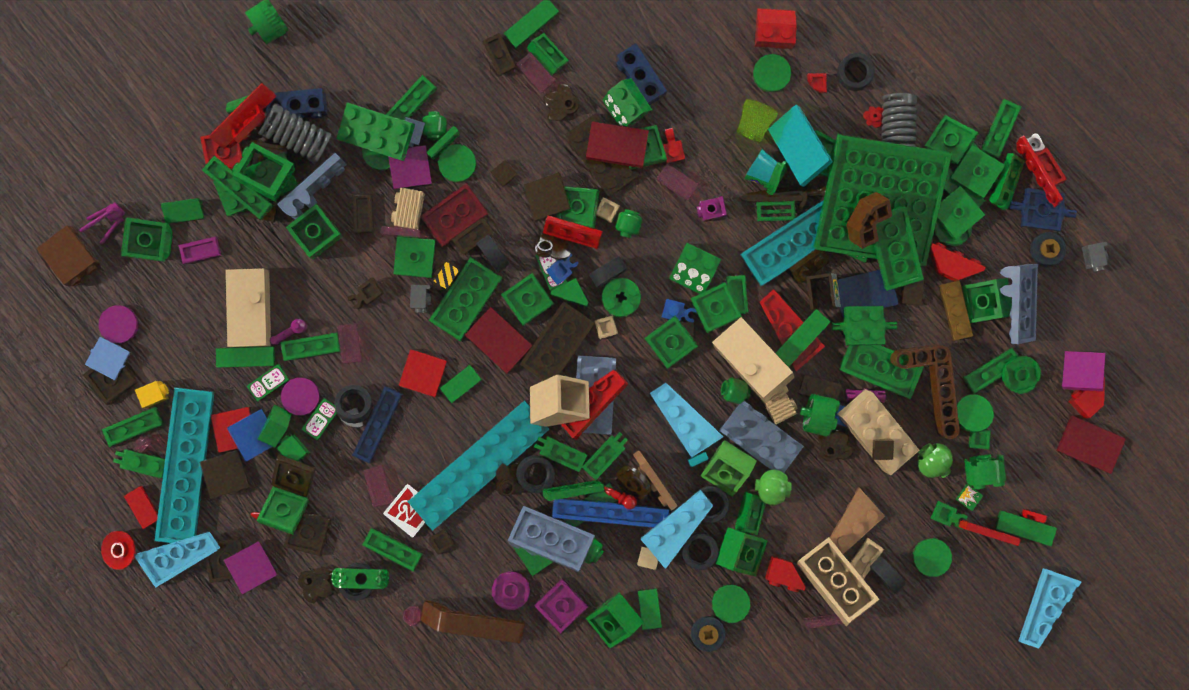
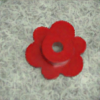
(871, 120)

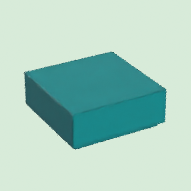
(697, 459)

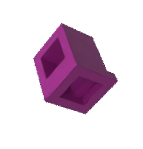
(717, 203)

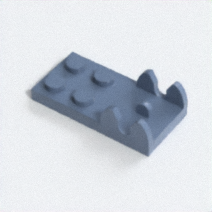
(304, 191)
(1024, 301)
(591, 370)
(761, 437)
(550, 539)

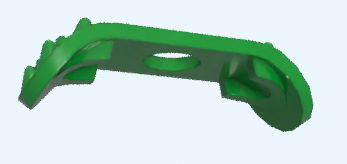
(346, 578)

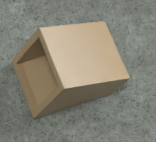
(559, 401)

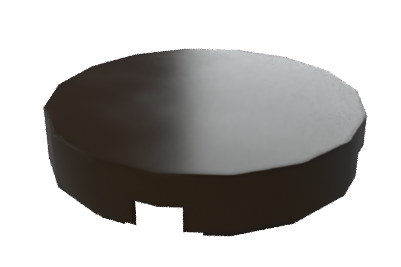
(633, 482)

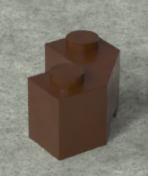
(866, 215)

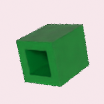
(292, 448)

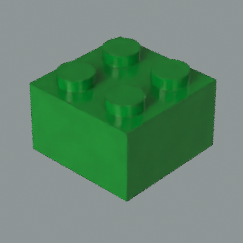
(314, 231)

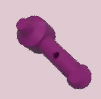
(297, 326)

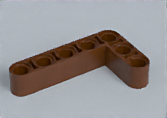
(937, 383)
(469, 624)

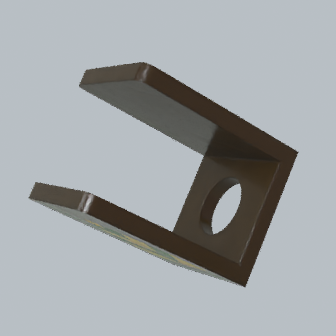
(813, 293)

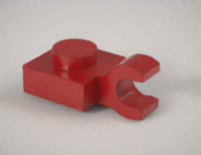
(673, 149)

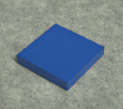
(246, 434)

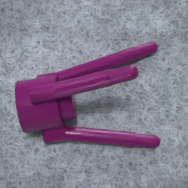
(112, 212)

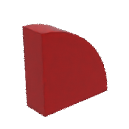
(818, 81)
(1034, 516)

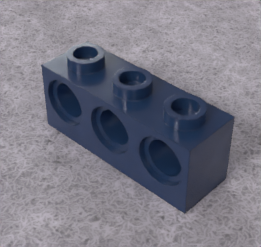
(641, 65)
(306, 98)

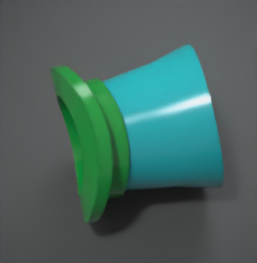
(767, 171)

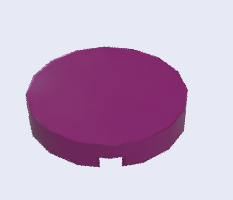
(118, 324)
(300, 396)
(510, 590)

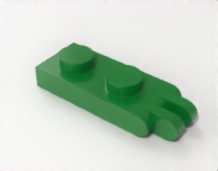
(561, 453)
(604, 456)
(141, 463)

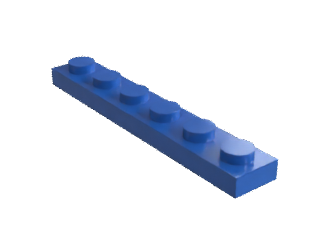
(608, 512)

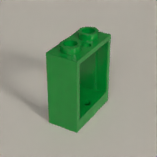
(280, 181)

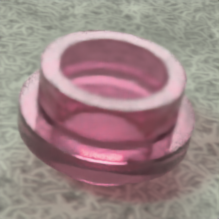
(141, 444)
(412, 615)

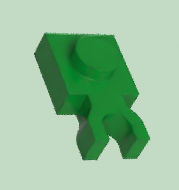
(947, 515)

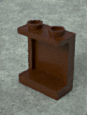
(68, 256)

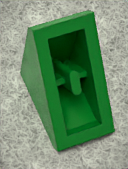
(570, 292)
(275, 426)

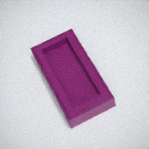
(199, 250)

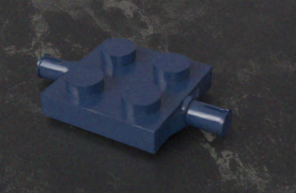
(1039, 212)

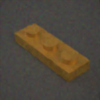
(956, 310)

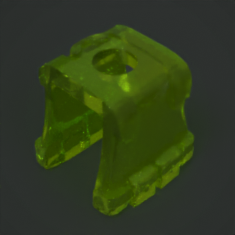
(755, 120)

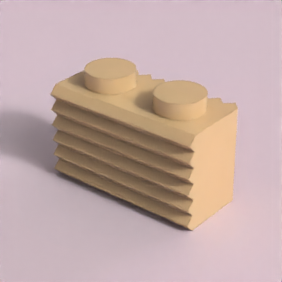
(408, 208)
(780, 406)

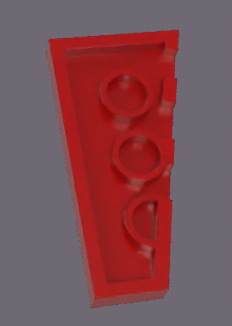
(785, 323)
(600, 397)

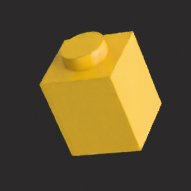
(152, 394)

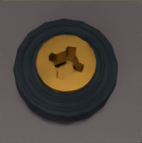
(1041, 247)
(702, 628)

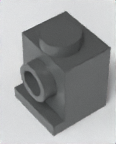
(1095, 256)
(420, 298)

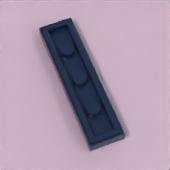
(377, 424)

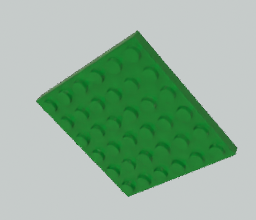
(898, 172)

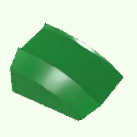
(146, 240)

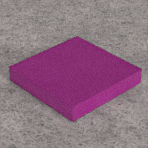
(411, 171)
(1083, 371)
(250, 567)
(561, 606)

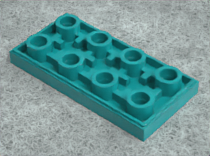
(800, 145)

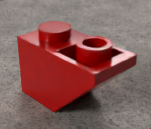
(1087, 402)
(783, 572)

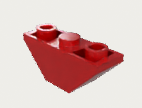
(953, 264)

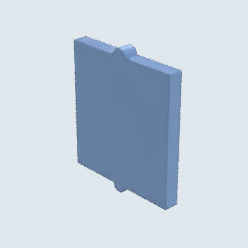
(107, 358)

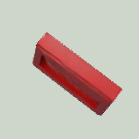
(142, 507)

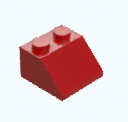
(775, 28)

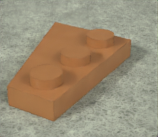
(656, 484)
(857, 520)

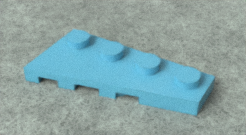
(686, 422)
(674, 530)
(171, 559)
(1046, 606)

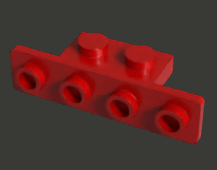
(244, 117)
(1044, 168)

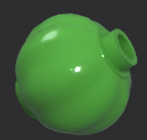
(935, 460)
(773, 487)

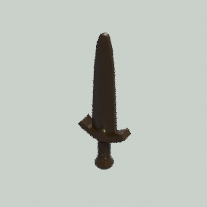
(795, 193)

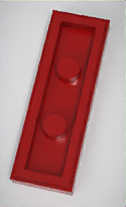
(572, 232)
(989, 532)

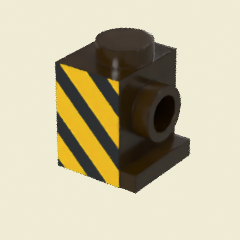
(445, 276)

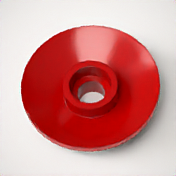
(112, 552)

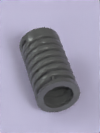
(903, 116)
(297, 130)

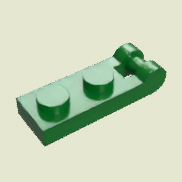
(1007, 181)

